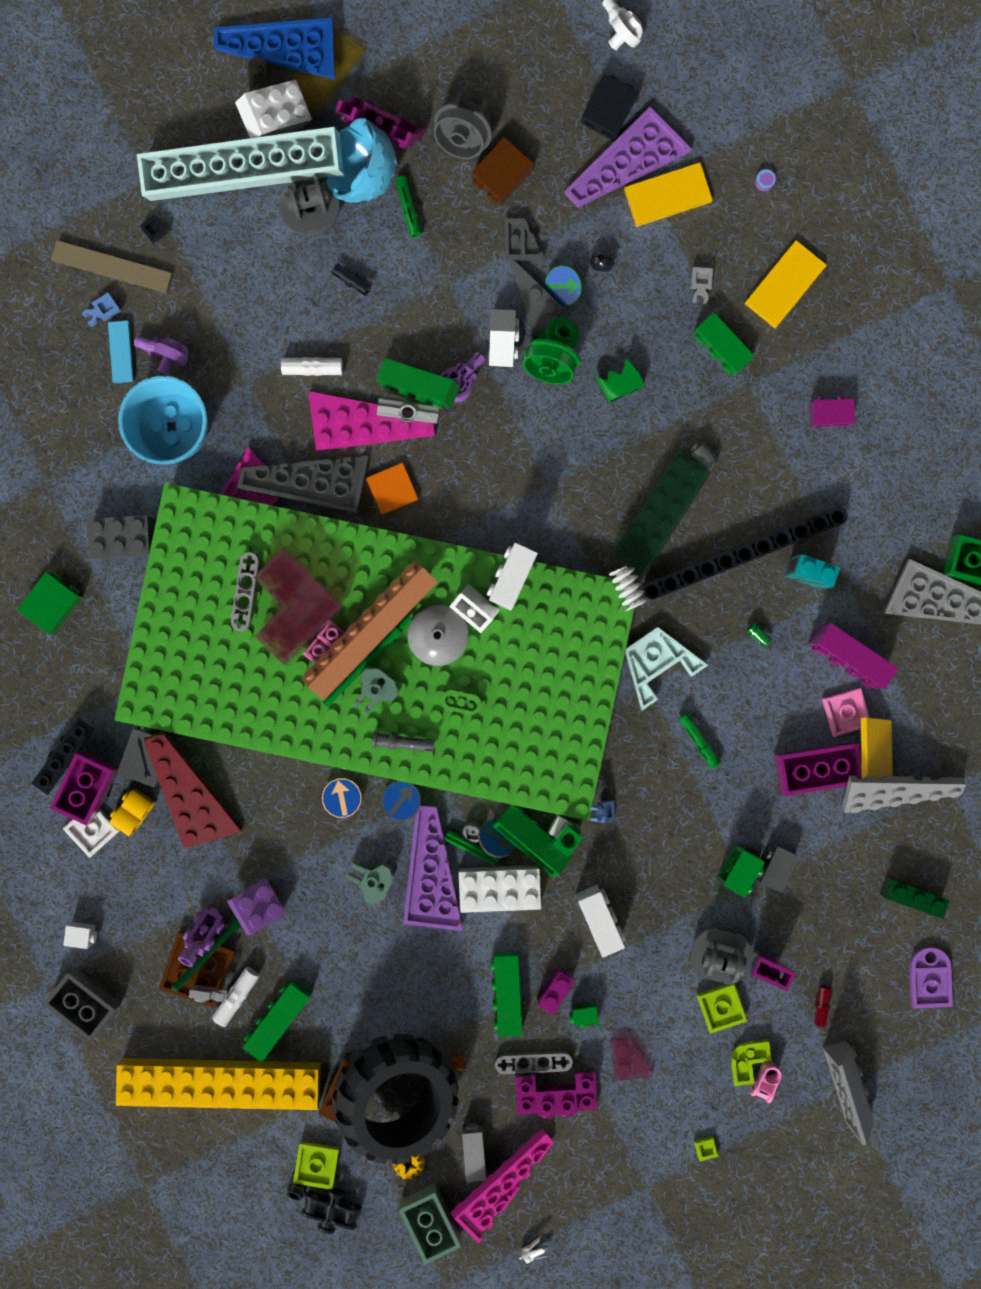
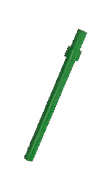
(396, 632)

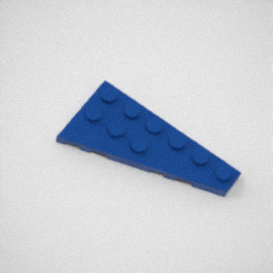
(289, 44)

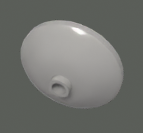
(442, 650)

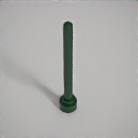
(234, 925)

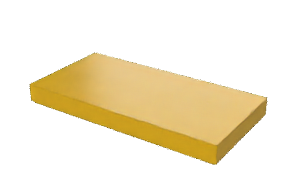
(668, 194)
(785, 284)

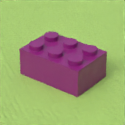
(84, 788)

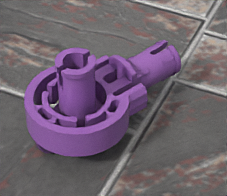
(168, 349)
(464, 375)

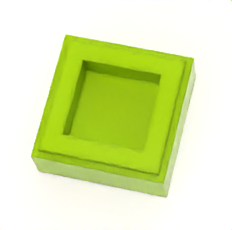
(706, 1148)

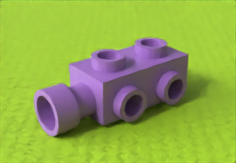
(201, 933)

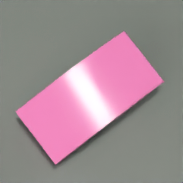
(323, 642)

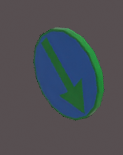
(564, 285)

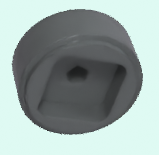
(471, 831)

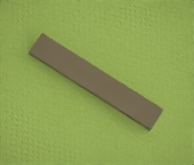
(112, 266)

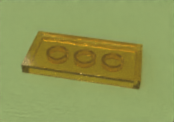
(318, 89)

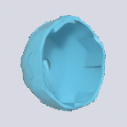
(367, 163)

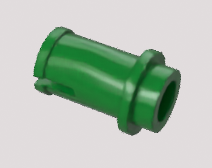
(758, 634)

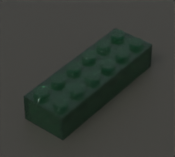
(660, 513)

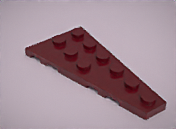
(189, 799)

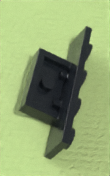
(61, 757)

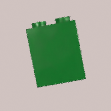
(50, 602)

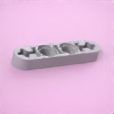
(242, 591)
(533, 1066)

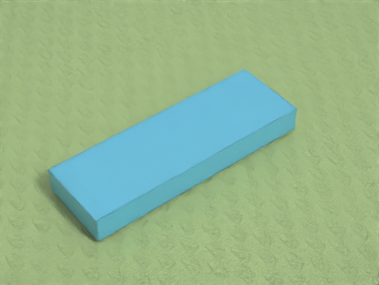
(121, 351)

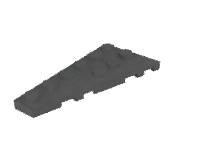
(319, 482)

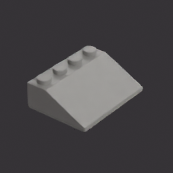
(850, 1089)

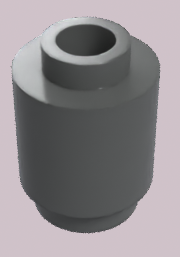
(703, 455)

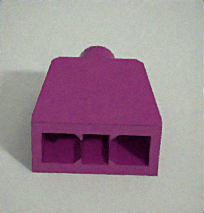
(770, 969)

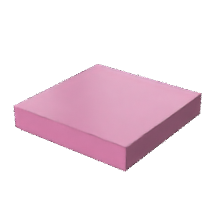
(845, 711)

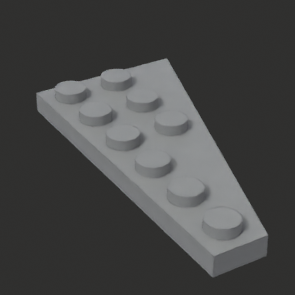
(932, 595)
(897, 790)

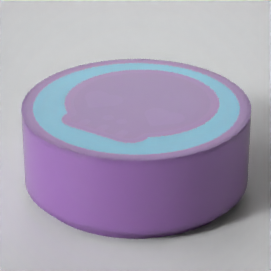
(765, 180)

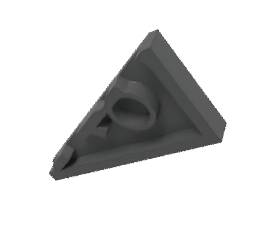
(538, 303)

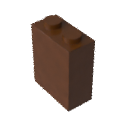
(502, 171)

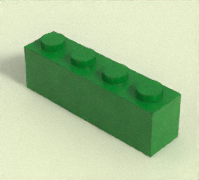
(417, 383)
(531, 840)
(507, 993)
(277, 1020)

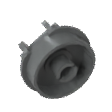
(463, 127)
(304, 195)
(720, 965)

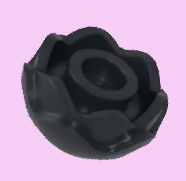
(601, 263)

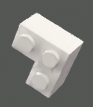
(502, 336)

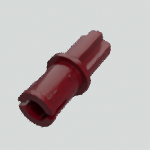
(822, 1006)

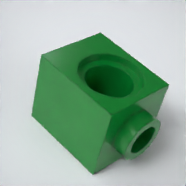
(567, 848)

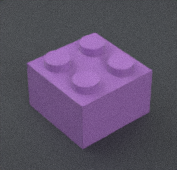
(256, 906)

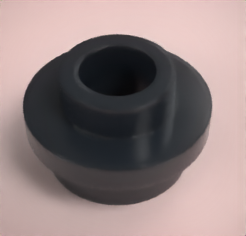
(296, 1191)

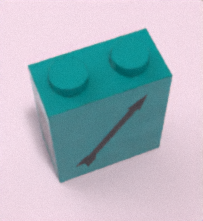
(812, 571)

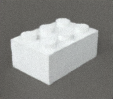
(273, 110)
(511, 576)
(601, 920)

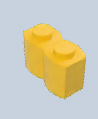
(132, 811)

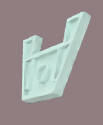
(653, 656)

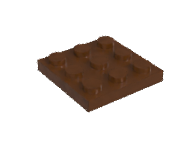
(210, 974)

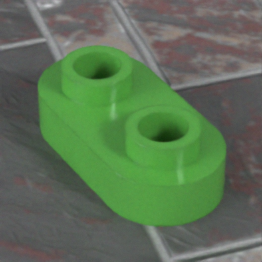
(461, 702)

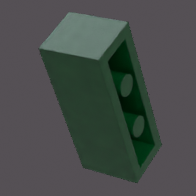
(914, 897)

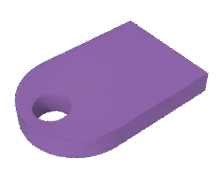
(930, 980)

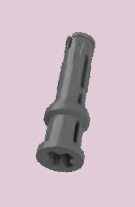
(394, 741)

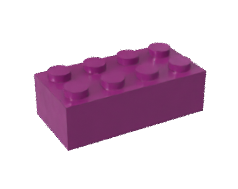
(853, 656)
(818, 768)

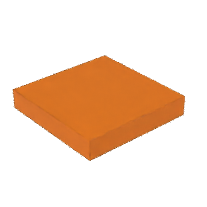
(392, 489)

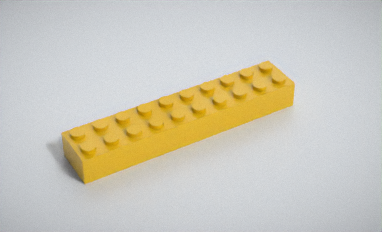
(218, 1084)

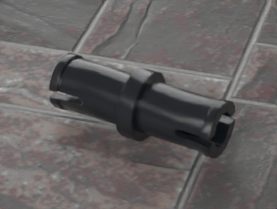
(351, 279)

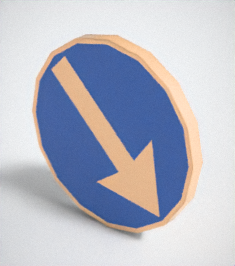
(341, 798)

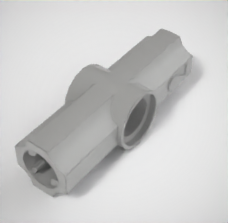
(394, 408)

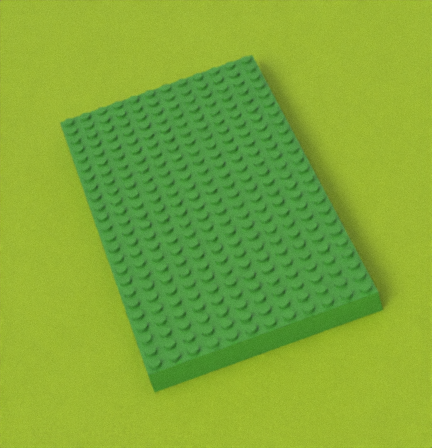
(539, 670)

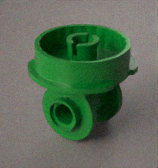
(551, 354)

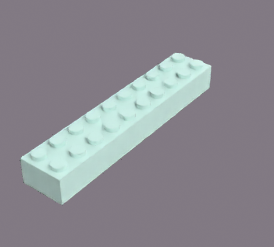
(241, 164)

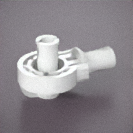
(625, 24)

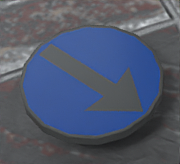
(401, 800)
(493, 841)

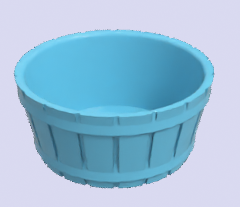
(149, 409)

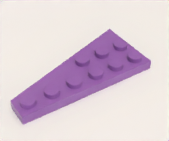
(638, 151)

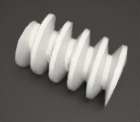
(629, 587)

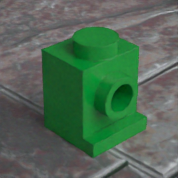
(584, 1015)

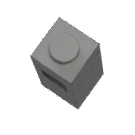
(474, 1152)

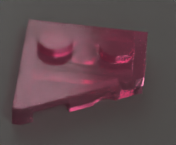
(627, 1060)

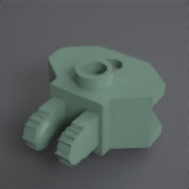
(375, 690)
(373, 876)

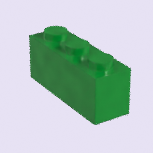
(723, 344)

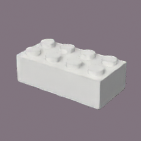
(499, 888)

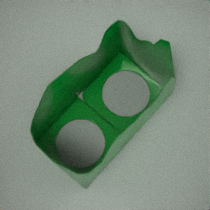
(621, 384)

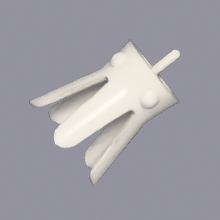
(529, 1254)

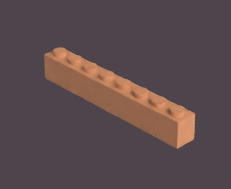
(368, 630)

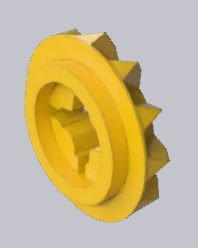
(413, 1171)

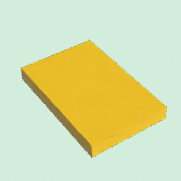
(876, 748)

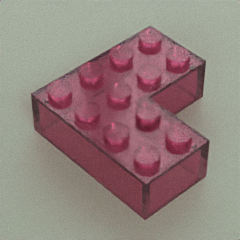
(304, 610)

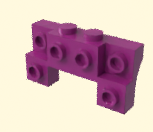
(394, 127)
(556, 1099)

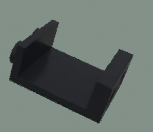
(609, 106)

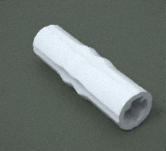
(312, 366)
(235, 997)

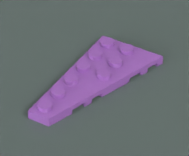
(430, 886)

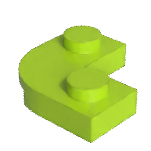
(746, 1055)

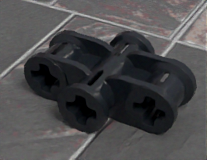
(337, 1211)

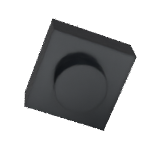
(154, 228)

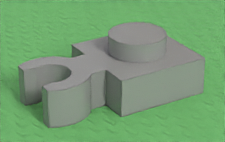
(701, 281)
(205, 993)

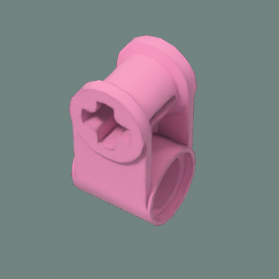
(766, 1085)

